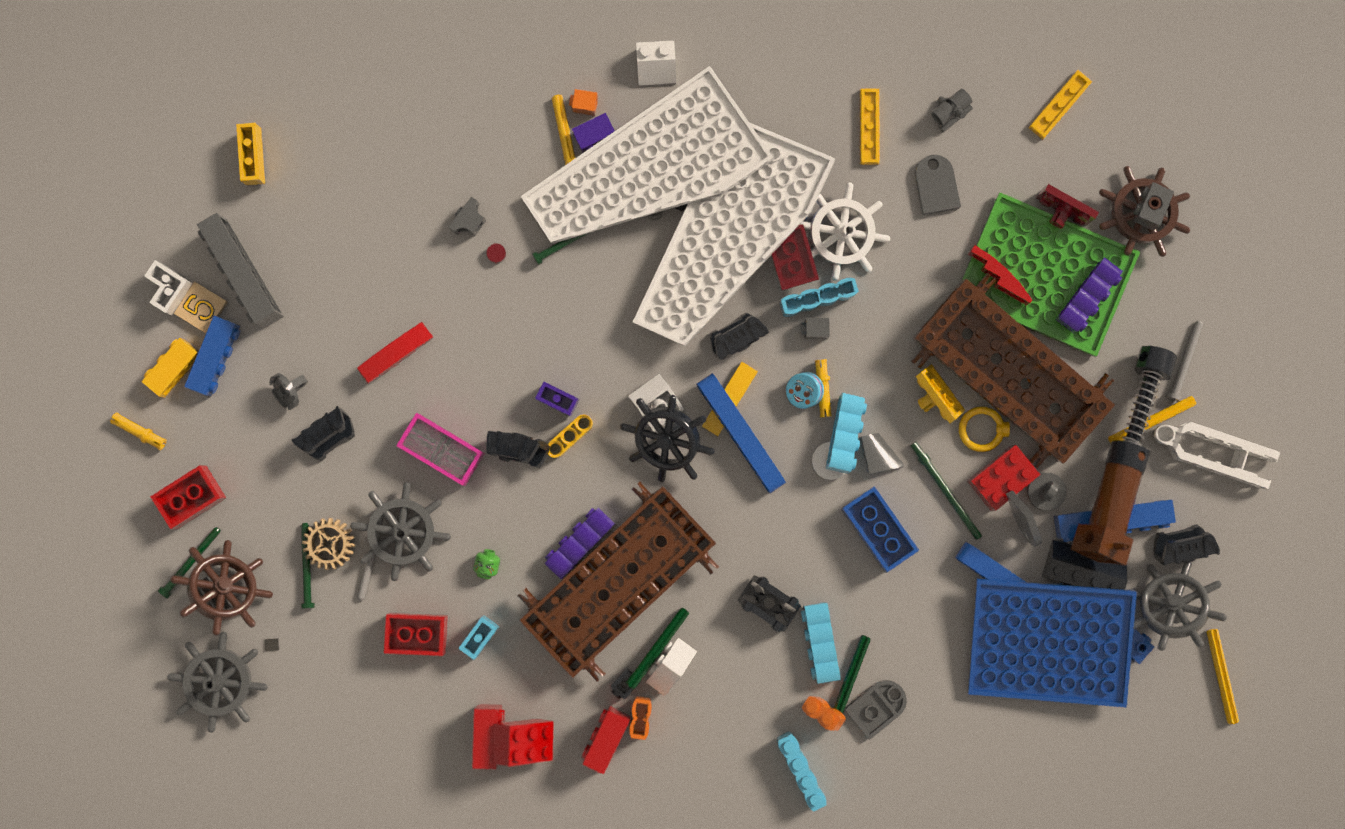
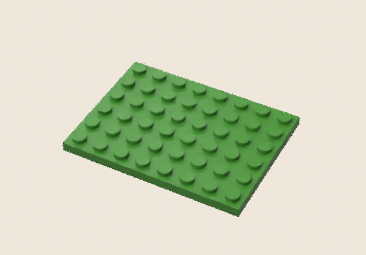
(1051, 269)

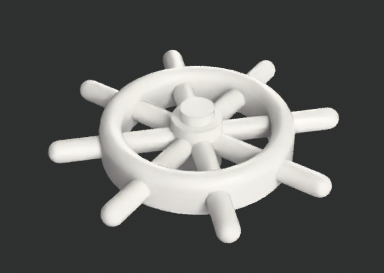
(843, 231)

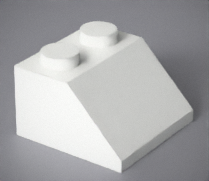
(656, 63)
(655, 394)

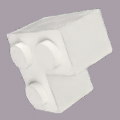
(171, 290)
(670, 666)

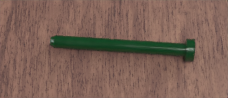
(554, 248)
(306, 571)
(165, 591)

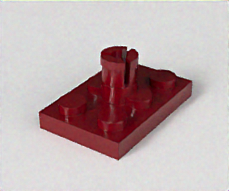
(1065, 207)
(795, 260)

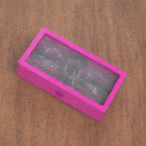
(440, 449)

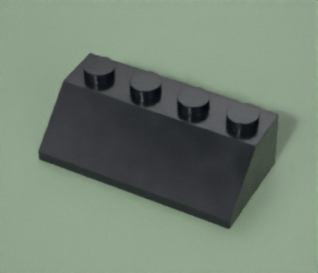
(1077, 570)

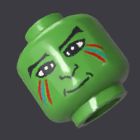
(486, 564)

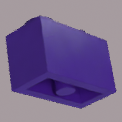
(592, 132)
(557, 399)

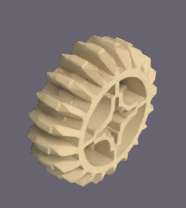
(331, 550)

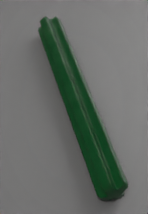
(657, 648)
(852, 673)

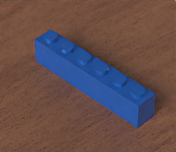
(1142, 517)

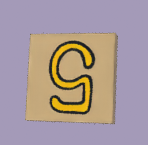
(200, 306)

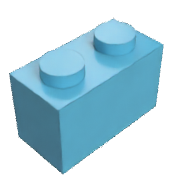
(479, 637)

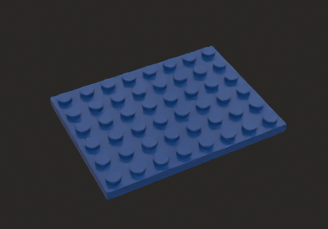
(1052, 642)

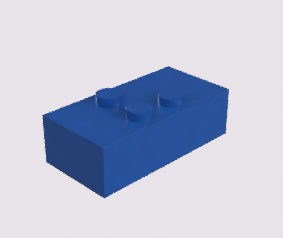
(880, 529)

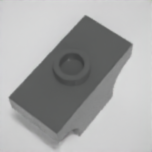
(468, 218)

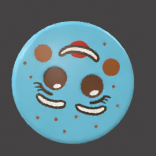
(804, 390)

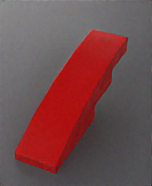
(1004, 279)
(394, 352)

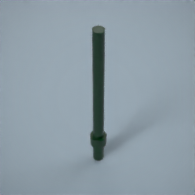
(924, 459)

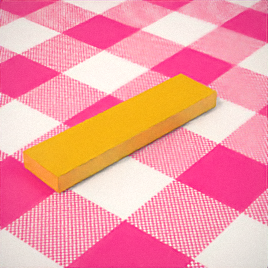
(1060, 104)
(869, 126)
(735, 389)

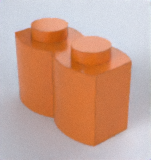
(827, 717)
(640, 722)

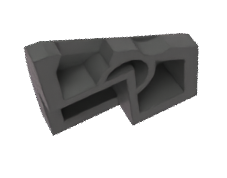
(878, 454)

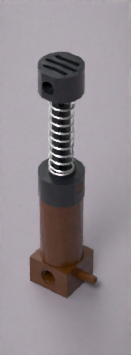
(1125, 465)

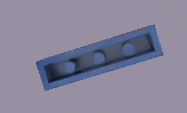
(212, 356)

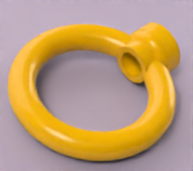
(1002, 429)

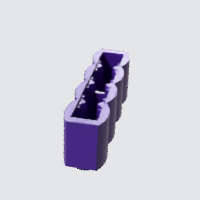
(1088, 296)
(579, 543)

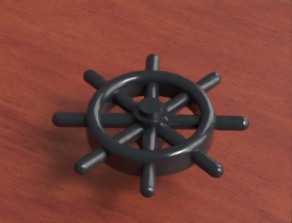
(667, 438)

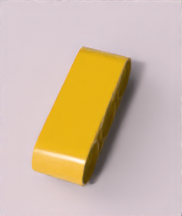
(579, 433)

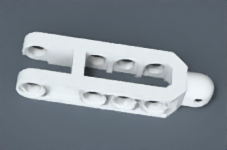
(1171, 436)

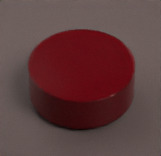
(496, 253)

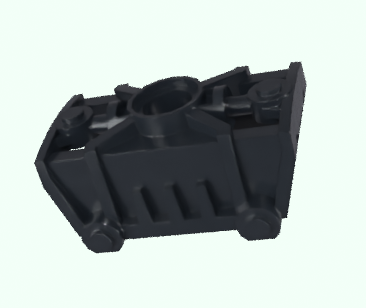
(737, 336)
(325, 434)
(517, 448)
(1184, 545)
(765, 613)

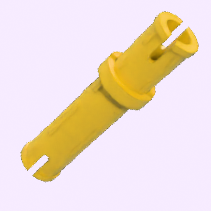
(822, 373)
(143, 434)

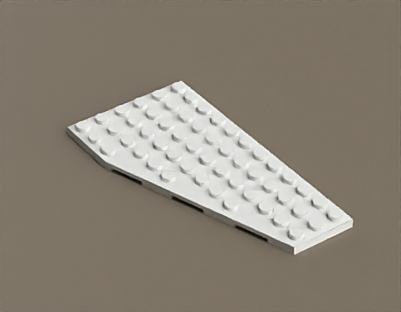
(665, 157)
(730, 237)

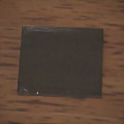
(271, 644)

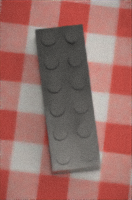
(240, 271)

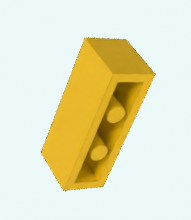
(250, 154)
(170, 367)

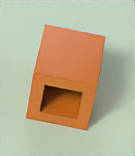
(584, 102)

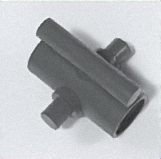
(952, 109)

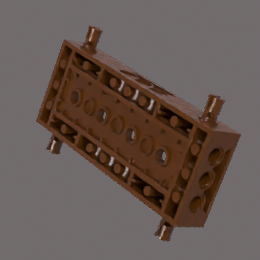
(1021, 357)
(607, 570)

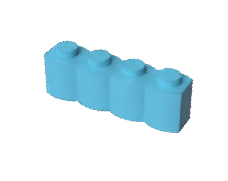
(813, 298)
(845, 433)
(821, 641)
(803, 774)

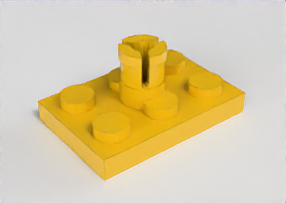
(938, 395)

